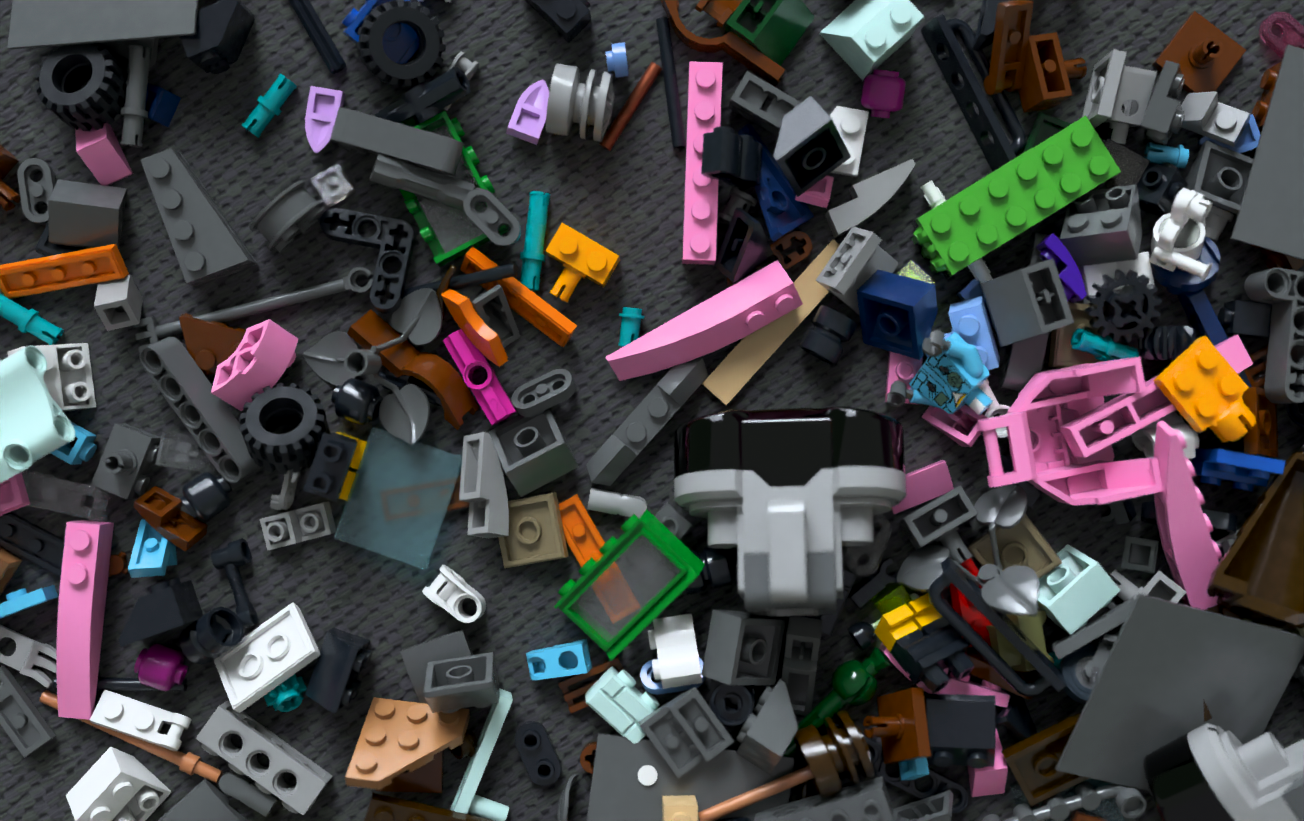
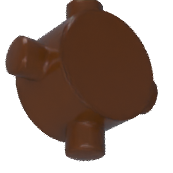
(118, 564)

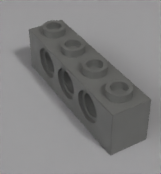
(855, 802)

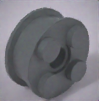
(287, 215)

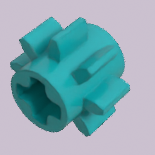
(286, 695)

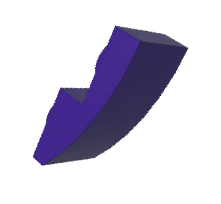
(1068, 271)

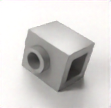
(118, 303)

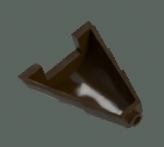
(1265, 564)

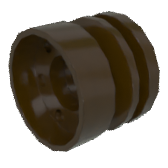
(834, 753)

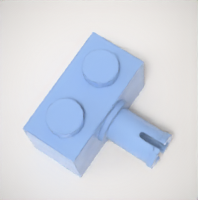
(972, 324)

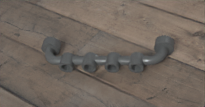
(1128, 801)

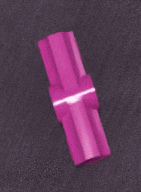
(490, 394)

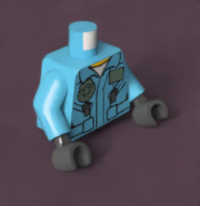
(946, 378)

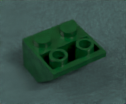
(771, 25)

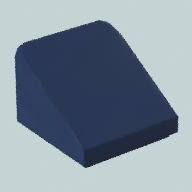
(161, 104)

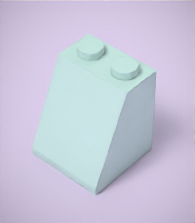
(871, 32)

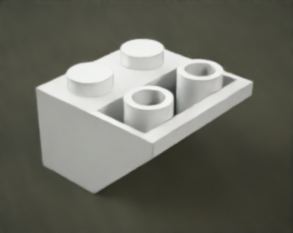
(68, 375)
(116, 790)

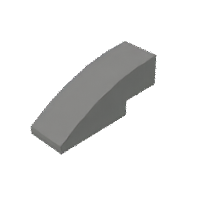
(867, 198)
(484, 487)

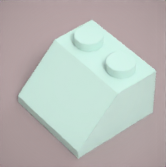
(1075, 590)

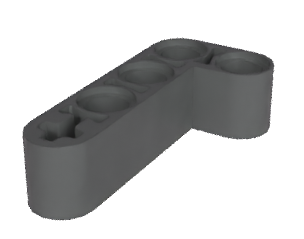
(396, 140)
(1283, 370)

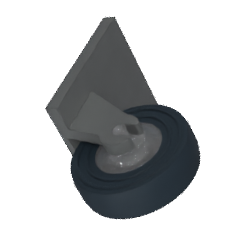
(1084, 666)

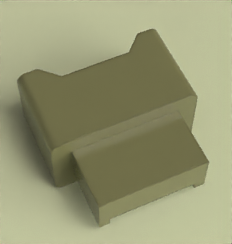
(1032, 628)

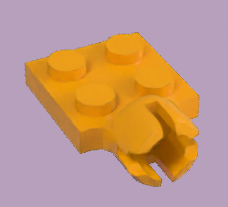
(1207, 391)

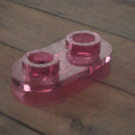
(1290, 32)

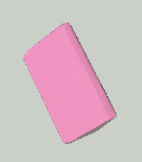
(925, 485)

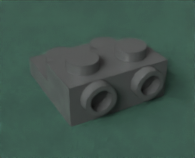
(1163, 112)

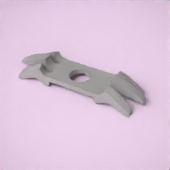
(27, 656)

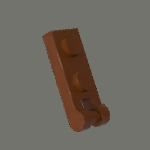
(1009, 46)

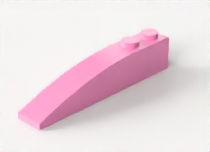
(710, 324)
(81, 615)

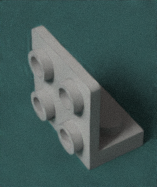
(854, 264)

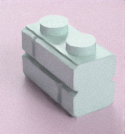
(621, 703)

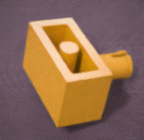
(580, 259)

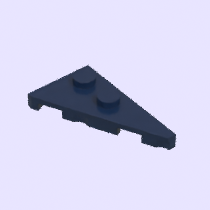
(776, 195)

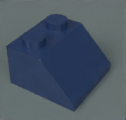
(896, 313)

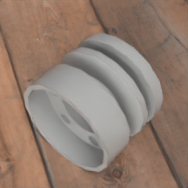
(579, 102)

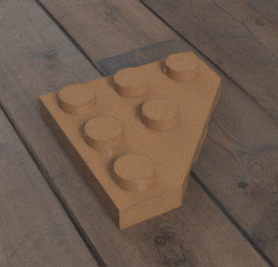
(401, 738)

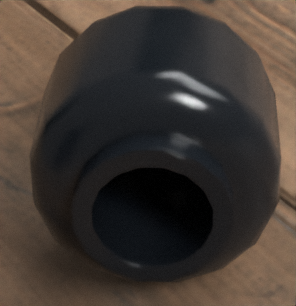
(357, 401)
(206, 496)

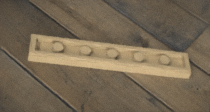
(760, 345)

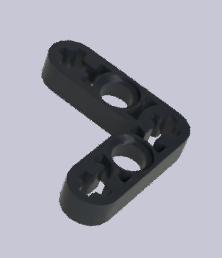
(381, 240)

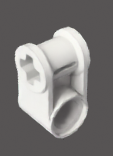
(453, 595)

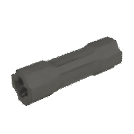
(398, 174)

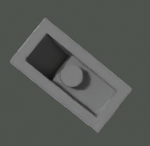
(1213, 119)

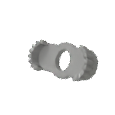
(286, 498)

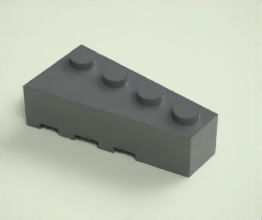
(194, 222)

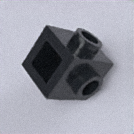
(1159, 188)

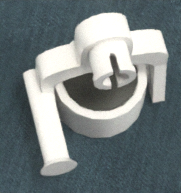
(1181, 235)

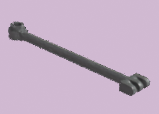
(349, 283)

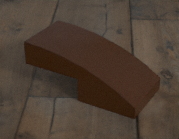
(165, 515)

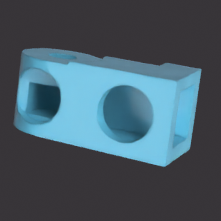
(559, 660)

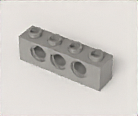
(282, 757)

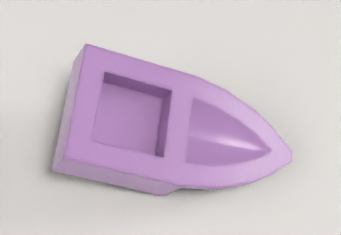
(530, 113)
(321, 115)

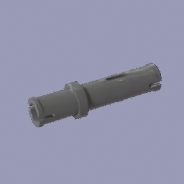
(135, 98)

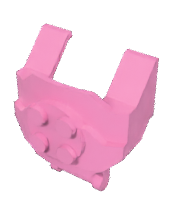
(1041, 451)

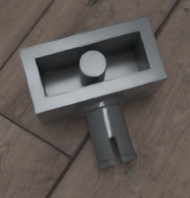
(126, 461)
(940, 522)

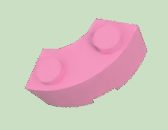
(255, 363)

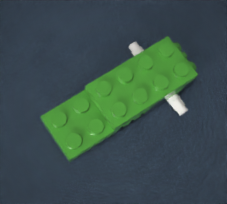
(1010, 200)

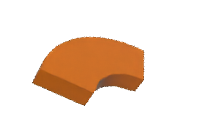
(474, 327)

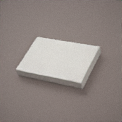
(266, 657)

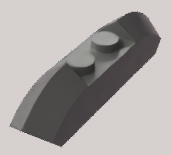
(646, 421)

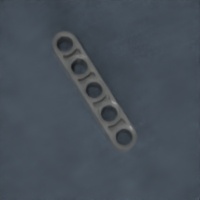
(1026, 356)
(200, 411)

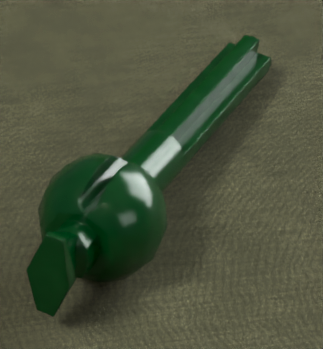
(852, 685)

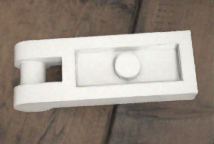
(139, 720)

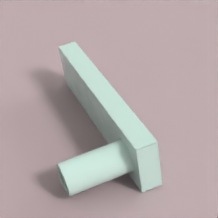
(465, 799)

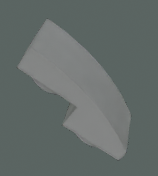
(298, 525)

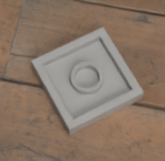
(1104, 87)

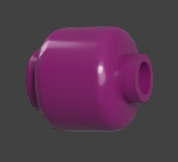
(883, 93)
(160, 667)

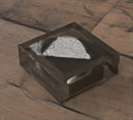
(332, 185)

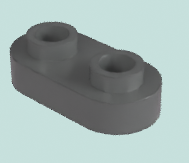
(35, 193)
(493, 218)
(543, 392)

